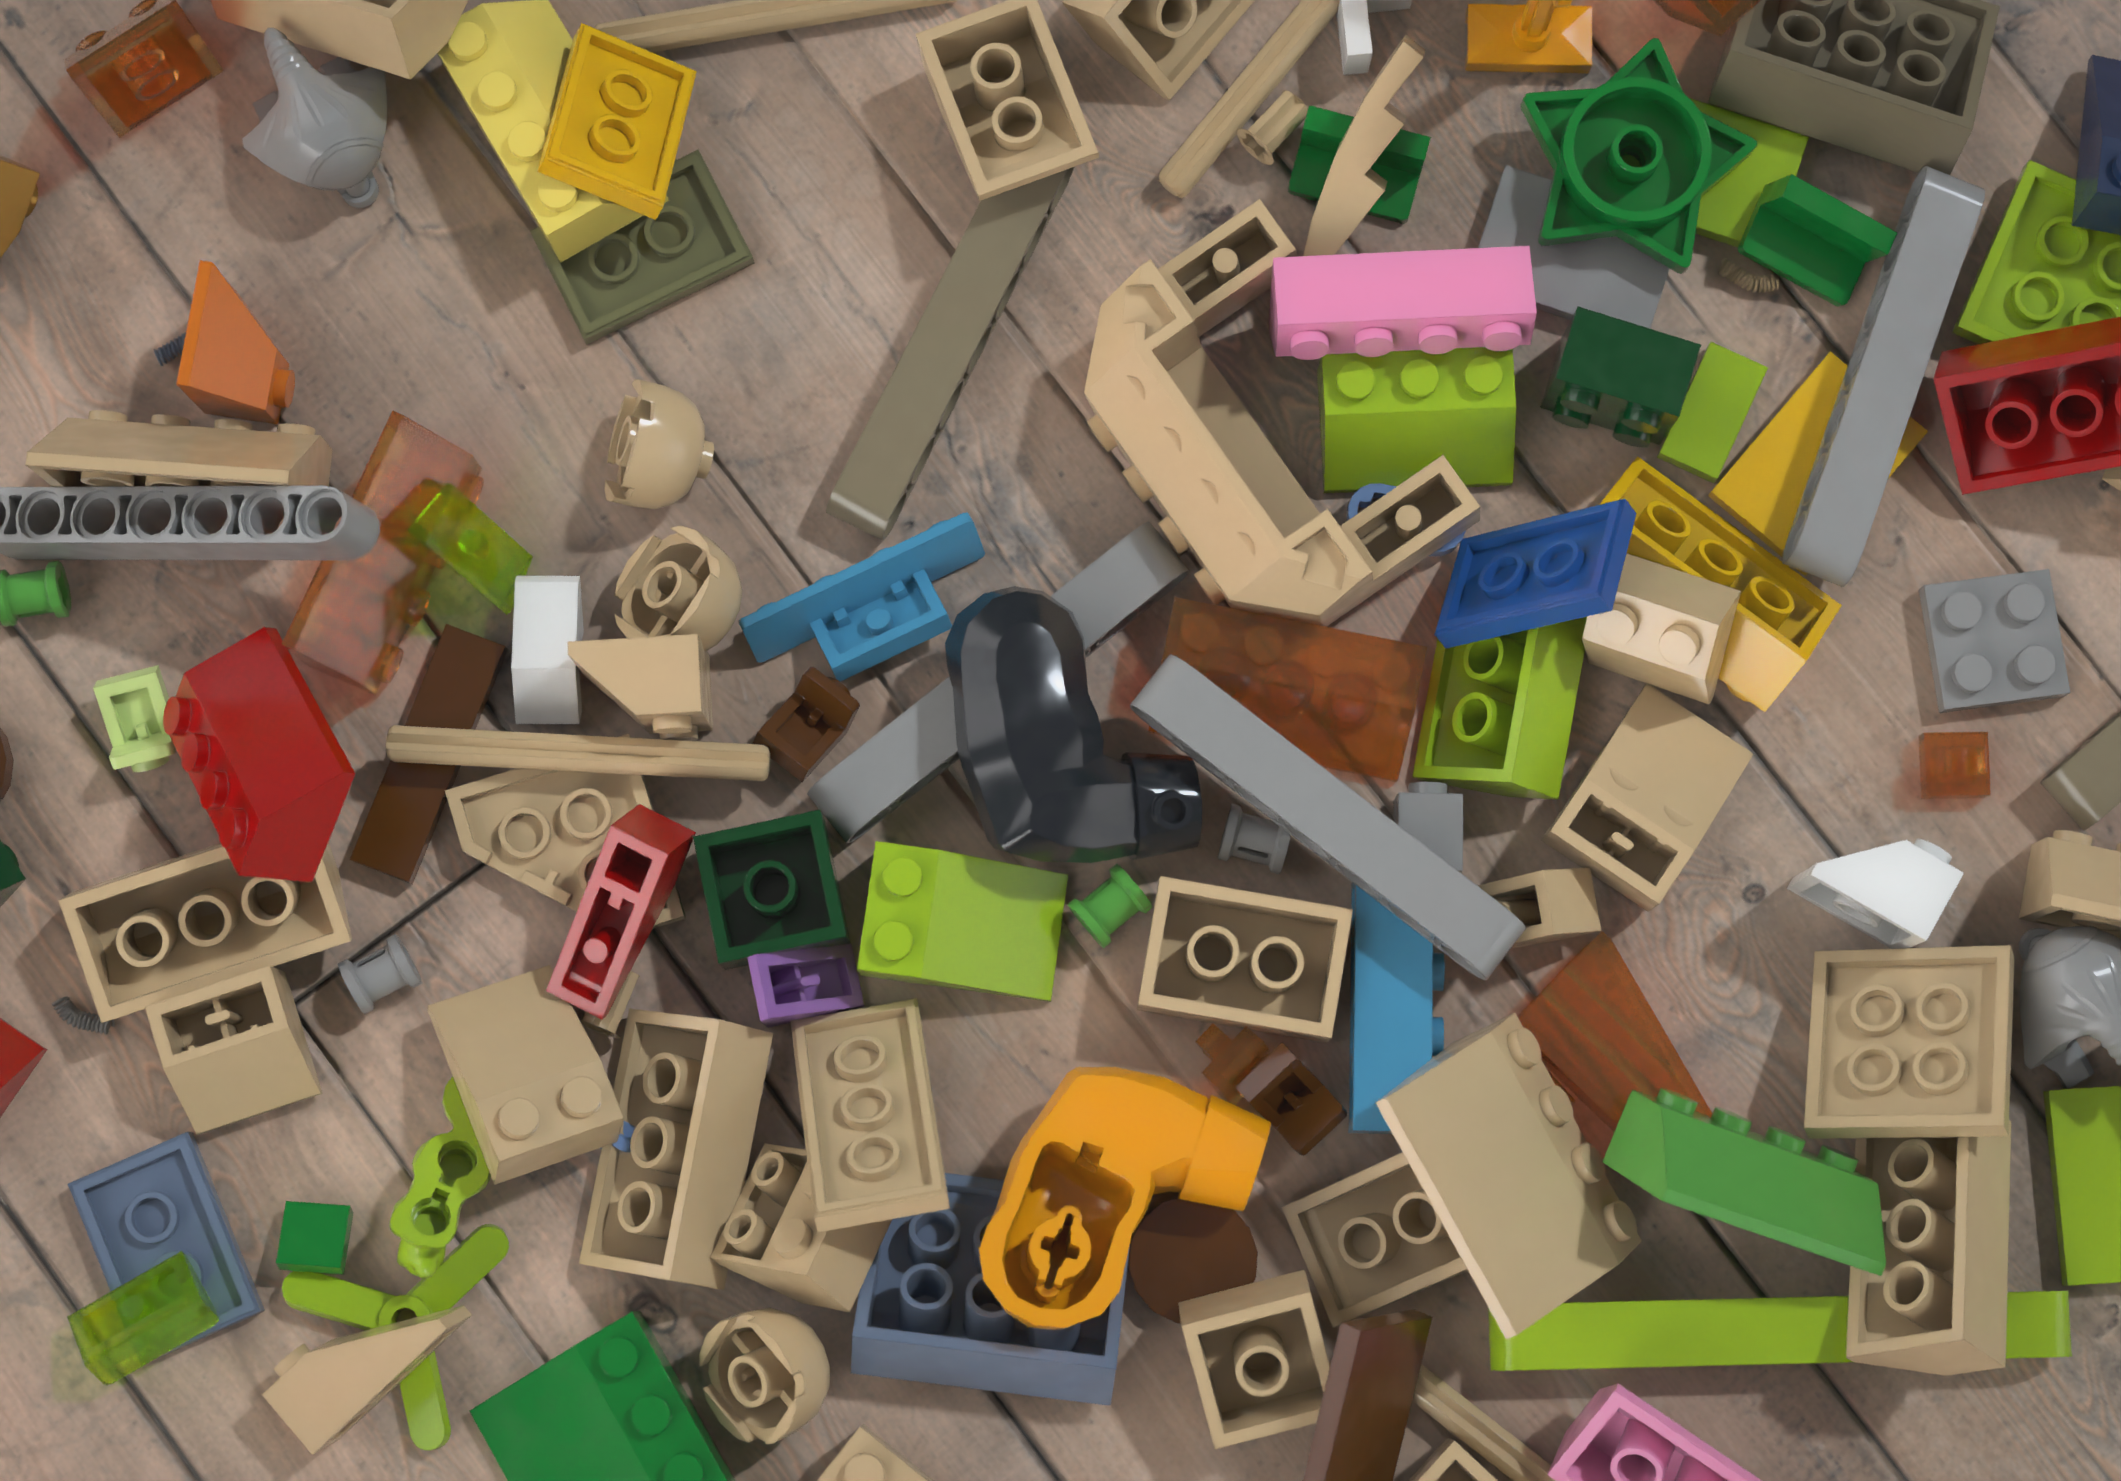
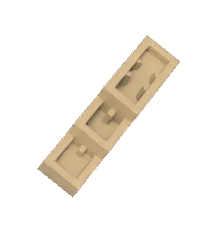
(1351, 183)

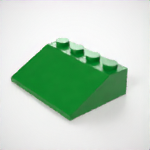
(601, 1415)

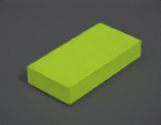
(1712, 412)

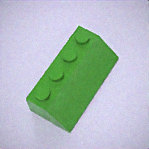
(1750, 1178)

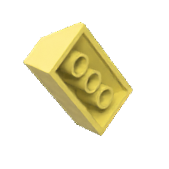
(509, 73)

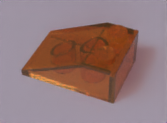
(142, 64)

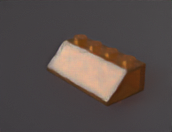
(362, 605)
(1321, 687)

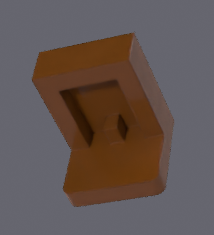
(808, 723)
(1291, 1099)

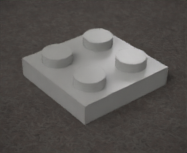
(1994, 641)

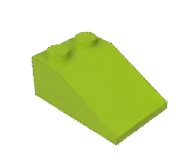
(962, 922)

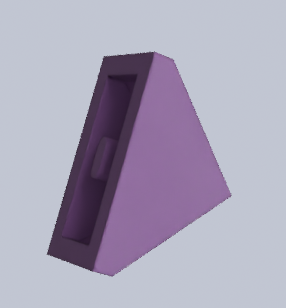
(805, 983)

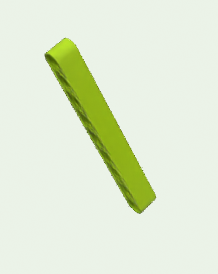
(1734, 1333)

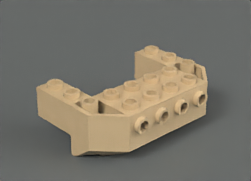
(1212, 464)

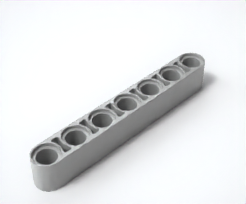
(1883, 377)
(134, 522)
(923, 737)
(1328, 817)

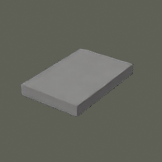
(1589, 274)

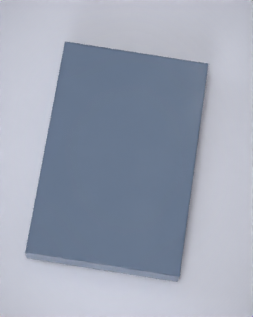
(162, 1206)

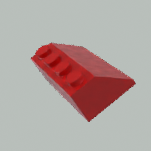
(2033, 405)
(260, 757)

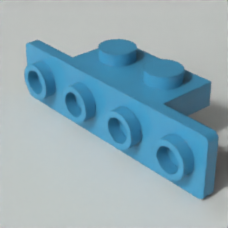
(872, 605)

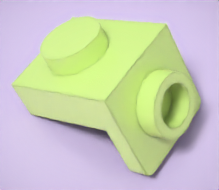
(133, 718)

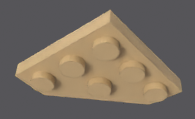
(548, 827)

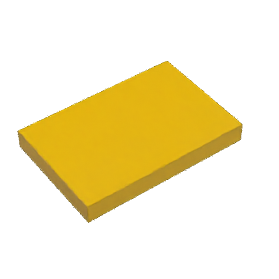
(617, 121)
(1774, 470)

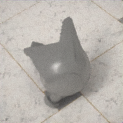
(321, 122)
(2067, 993)

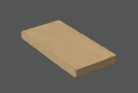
(868, 1115)

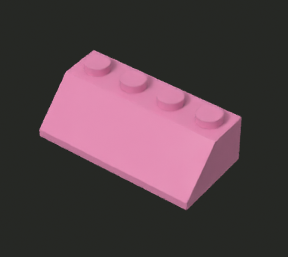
(1402, 302)
(1632, 1441)

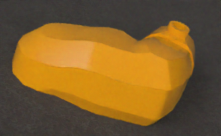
(1088, 1178)

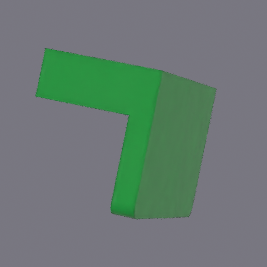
(1398, 164)
(1813, 238)

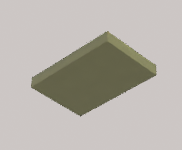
(652, 259)

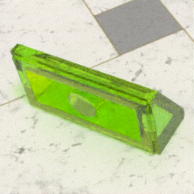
(472, 546)
(142, 1319)

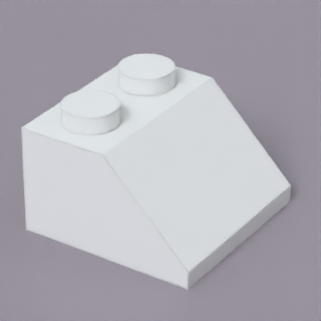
(1884, 891)

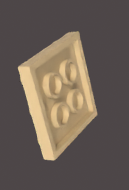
(1910, 1043)

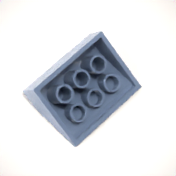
(938, 1322)

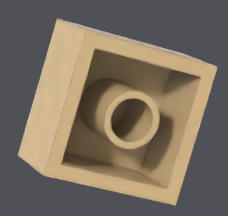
(1257, 1357)

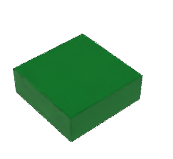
(314, 1237)

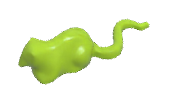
(445, 1175)

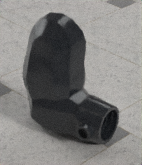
(1038, 743)

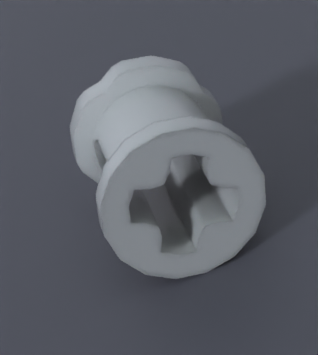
(1254, 840)
(379, 973)

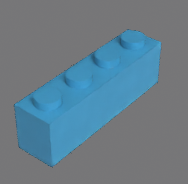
(1389, 1008)

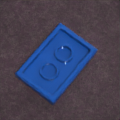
(1536, 574)

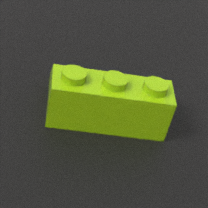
(1409, 408)
(1502, 712)

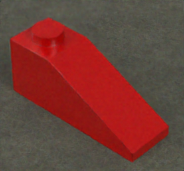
(619, 908)

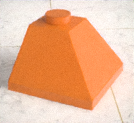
(228, 356)

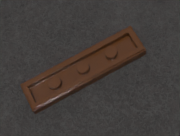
(414, 793)

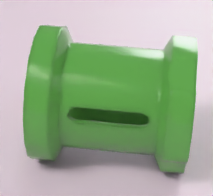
(34, 593)
(1110, 905)

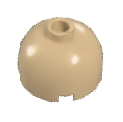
(657, 447)
(679, 589)
(764, 1374)

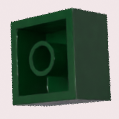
(1619, 378)
(771, 888)

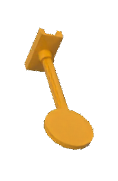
(1529, 37)

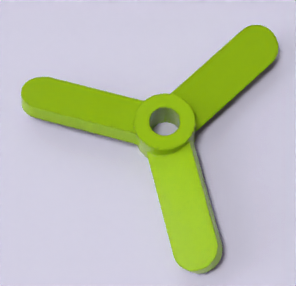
(371, 1309)

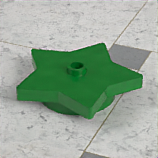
(1642, 116)

